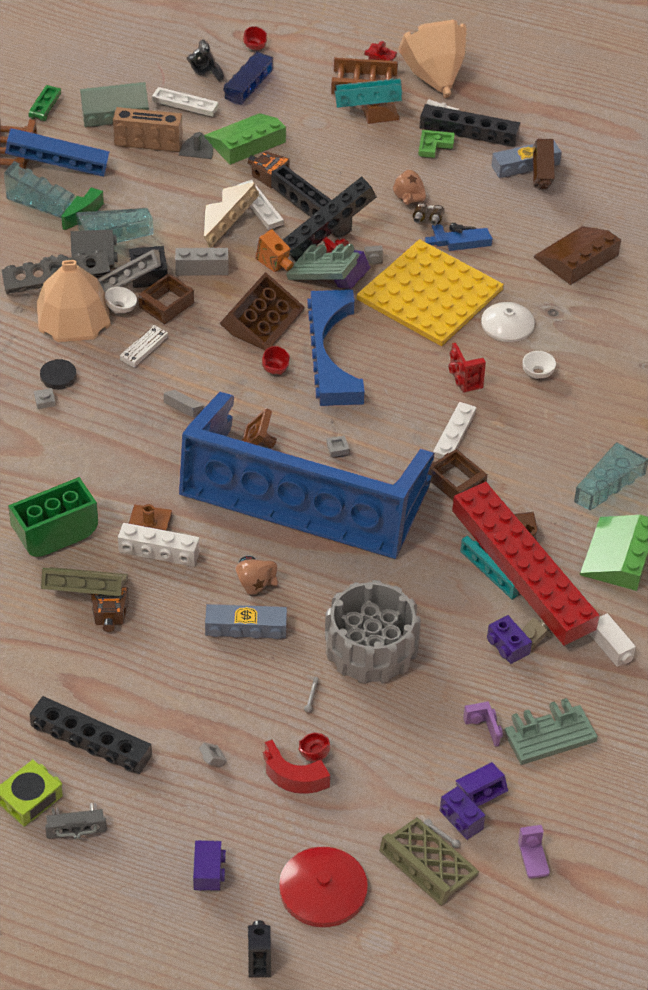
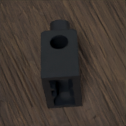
(259, 941)

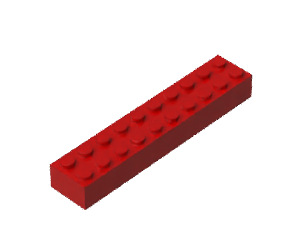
(525, 563)

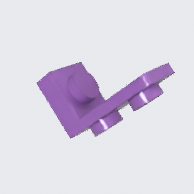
(482, 712)
(532, 851)

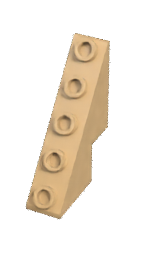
(222, 215)

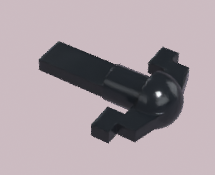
(454, 227)

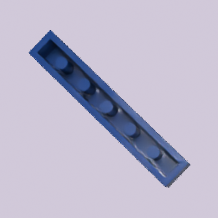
(57, 152)

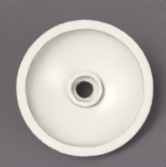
(507, 322)

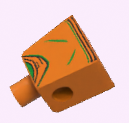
(273, 252)

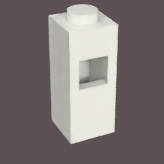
(613, 641)

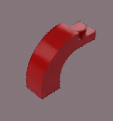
(295, 778)

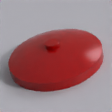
(323, 887)

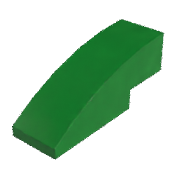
(90, 202)

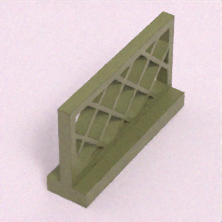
(83, 581)
(417, 868)

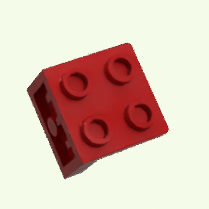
(467, 374)

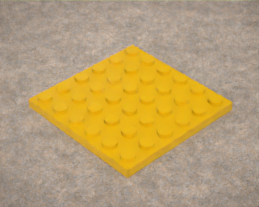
(430, 292)

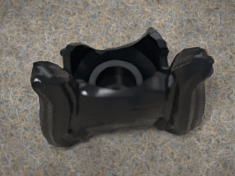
(206, 62)

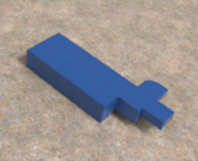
(459, 241)

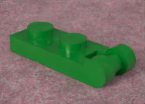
(44, 102)

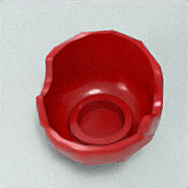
(255, 38)
(275, 360)
(314, 747)

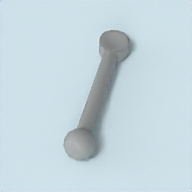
(308, 708)
(455, 843)

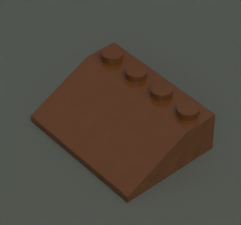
(580, 253)
(262, 313)

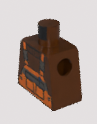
(265, 164)
(110, 609)

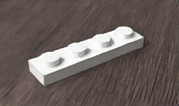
(185, 101)
(265, 210)
(455, 429)

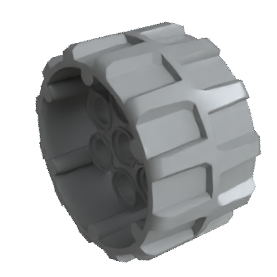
(373, 623)

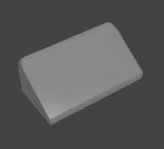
(183, 403)

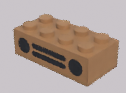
(148, 129)

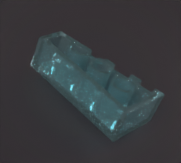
(35, 192)
(125, 223)
(610, 474)

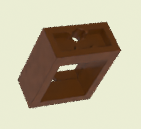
(543, 163)
(164, 313)
(465, 465)

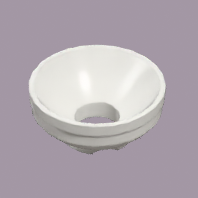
(120, 296)
(539, 360)

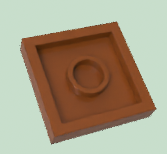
(256, 430)
(151, 517)

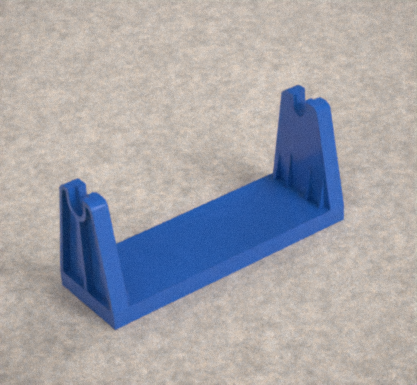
(298, 490)

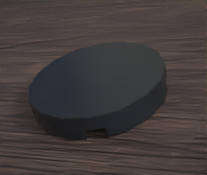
(58, 374)

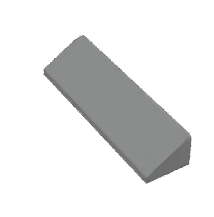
(131, 270)

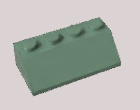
(100, 103)

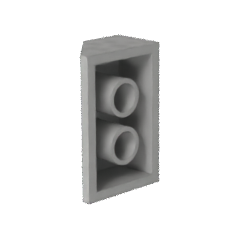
(201, 261)

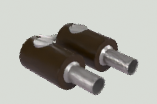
(435, 216)

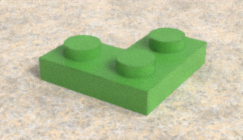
(433, 139)

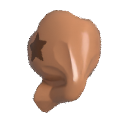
(409, 187)
(256, 575)

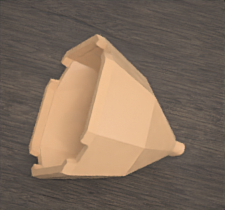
(435, 53)
(72, 305)

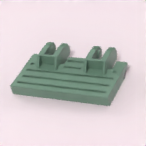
(321, 265)
(549, 737)

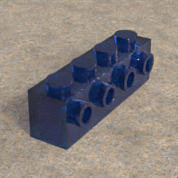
(248, 78)

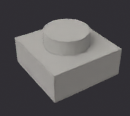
(374, 254)
(44, 398)
(337, 446)
(212, 754)

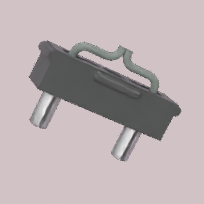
(75, 823)

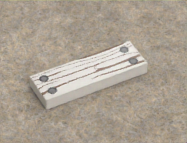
(143, 346)

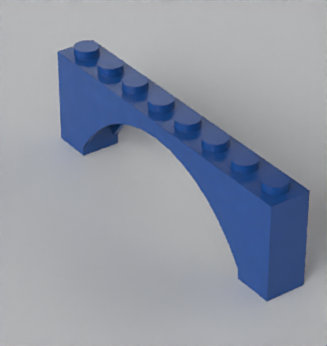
(333, 383)

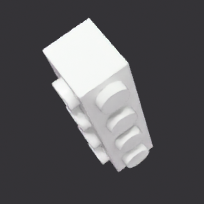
(158, 544)

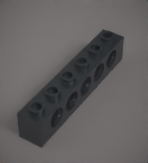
(470, 125)
(303, 194)
(330, 217)
(100, 734)

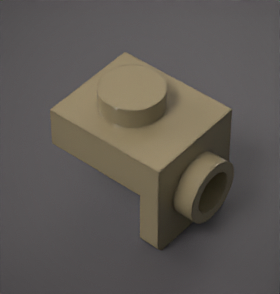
(536, 631)

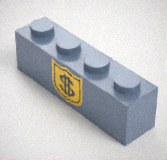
(518, 160)
(245, 621)

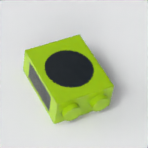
(29, 792)

